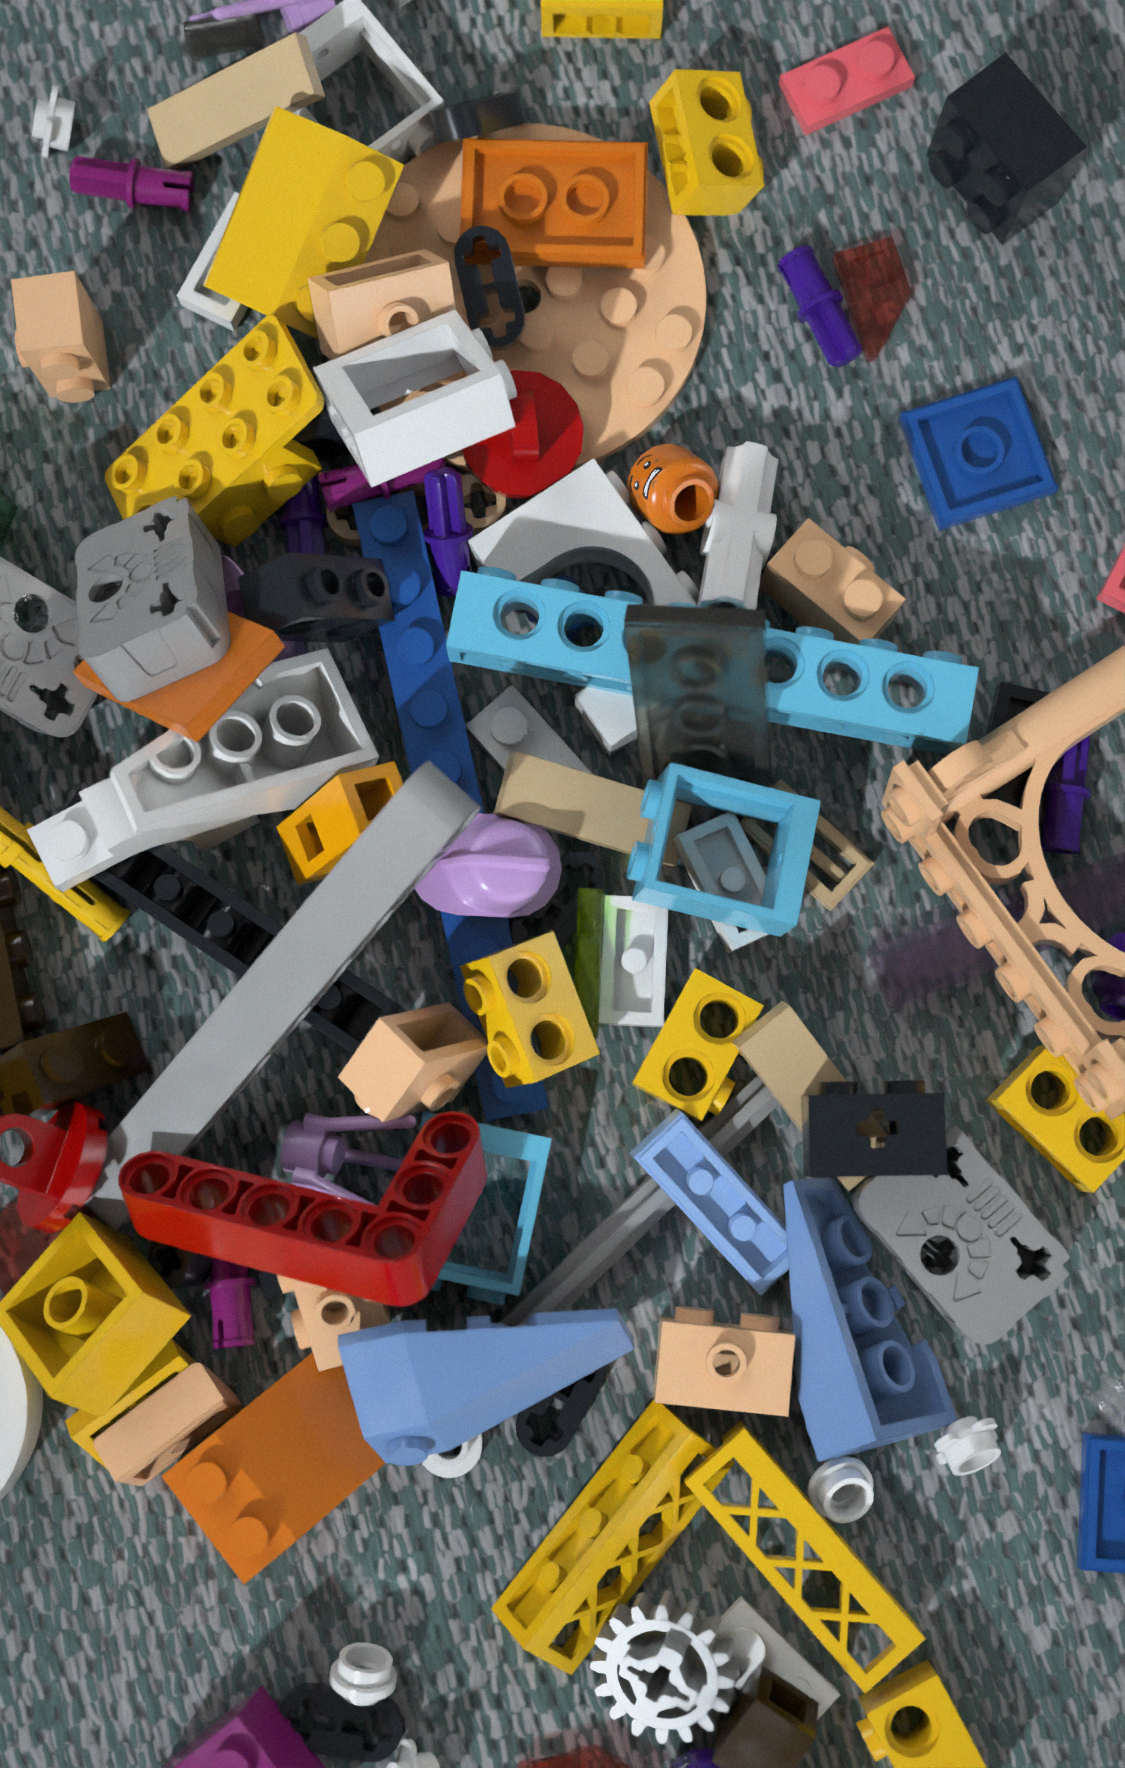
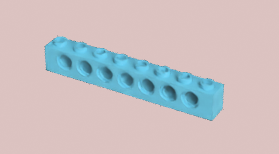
(939, 677)

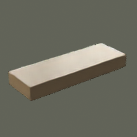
(235, 101)
(580, 805)
(792, 1065)

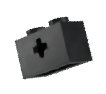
(913, 1140)

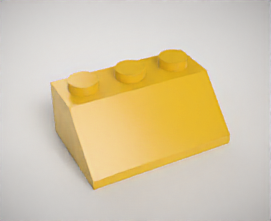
(300, 214)

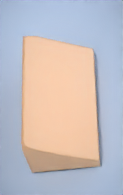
(166, 1425)

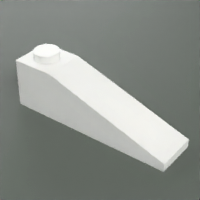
(261, 757)

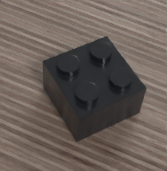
(1003, 150)

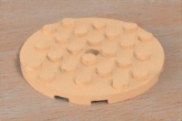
(606, 334)

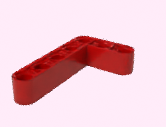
(315, 1236)

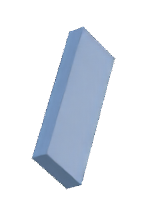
(715, 1200)

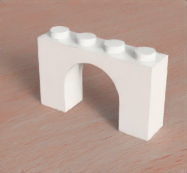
(577, 523)

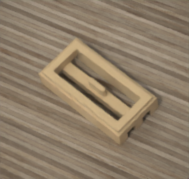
(817, 889)

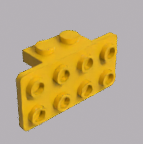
(229, 439)

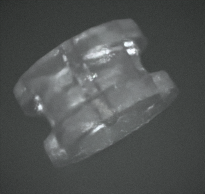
(1109, 1402)

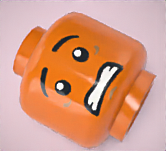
(672, 489)

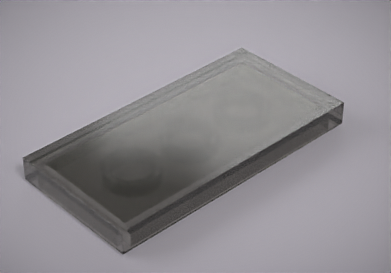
(700, 690)

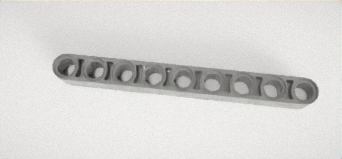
(289, 977)

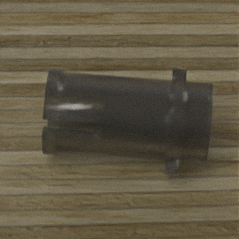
(219, 37)

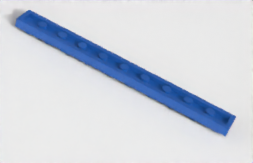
(436, 733)

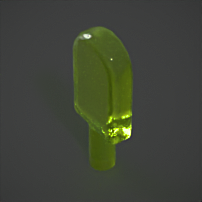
(589, 953)

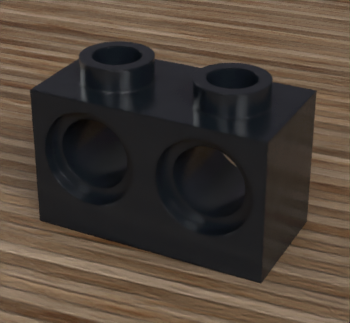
(317, 597)

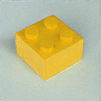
(90, 1315)

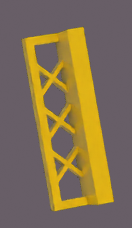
(604, 1533)
(824, 1539)

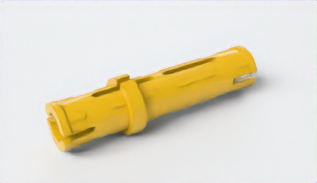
(83, 900)

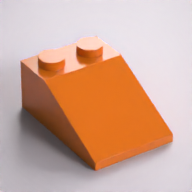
(276, 1467)

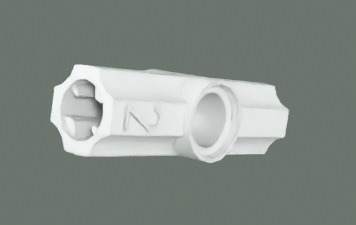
(740, 528)

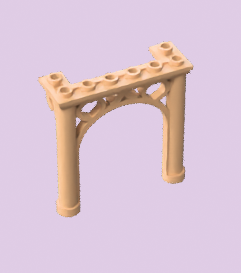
(923, 801)

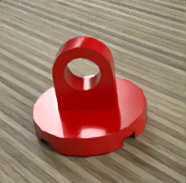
(539, 447)
(57, 1163)

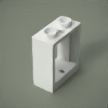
(347, 32)
(428, 424)

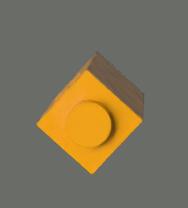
(335, 818)

